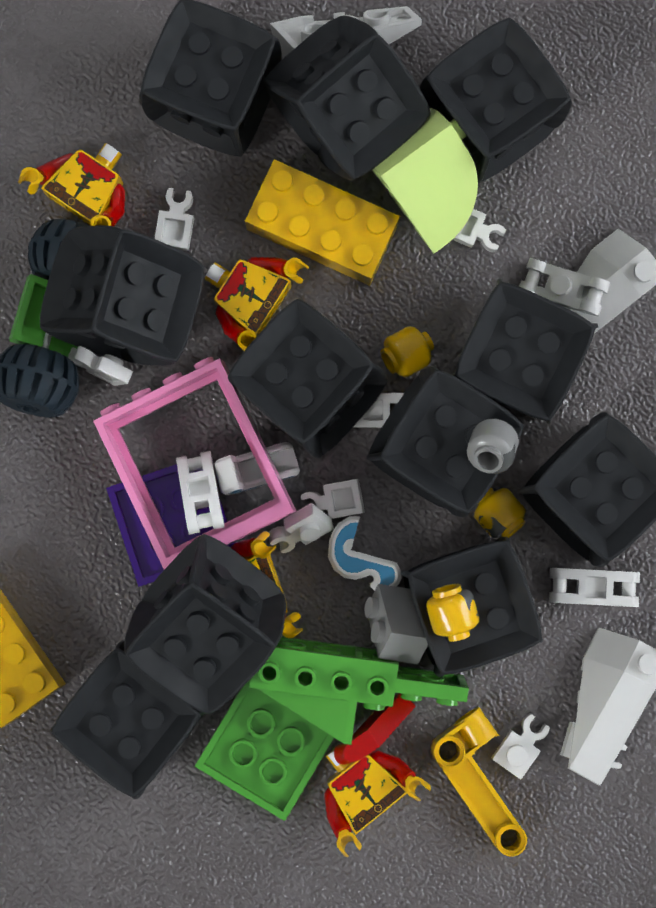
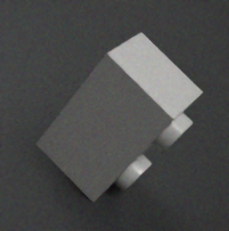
(395, 624)

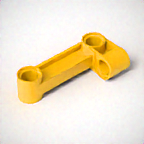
(472, 785)

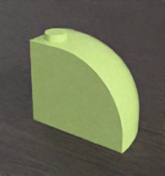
(433, 180)

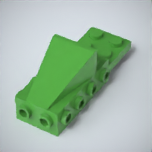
(329, 679)

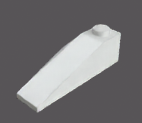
(387, 22)
(627, 268)
(611, 698)

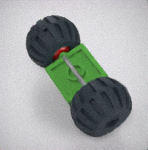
(37, 370)

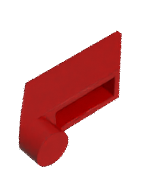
(374, 731)

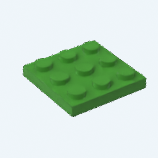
(264, 751)

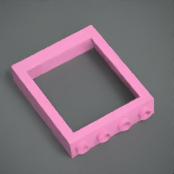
(148, 401)

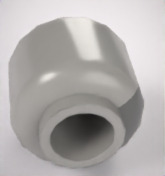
(492, 446)

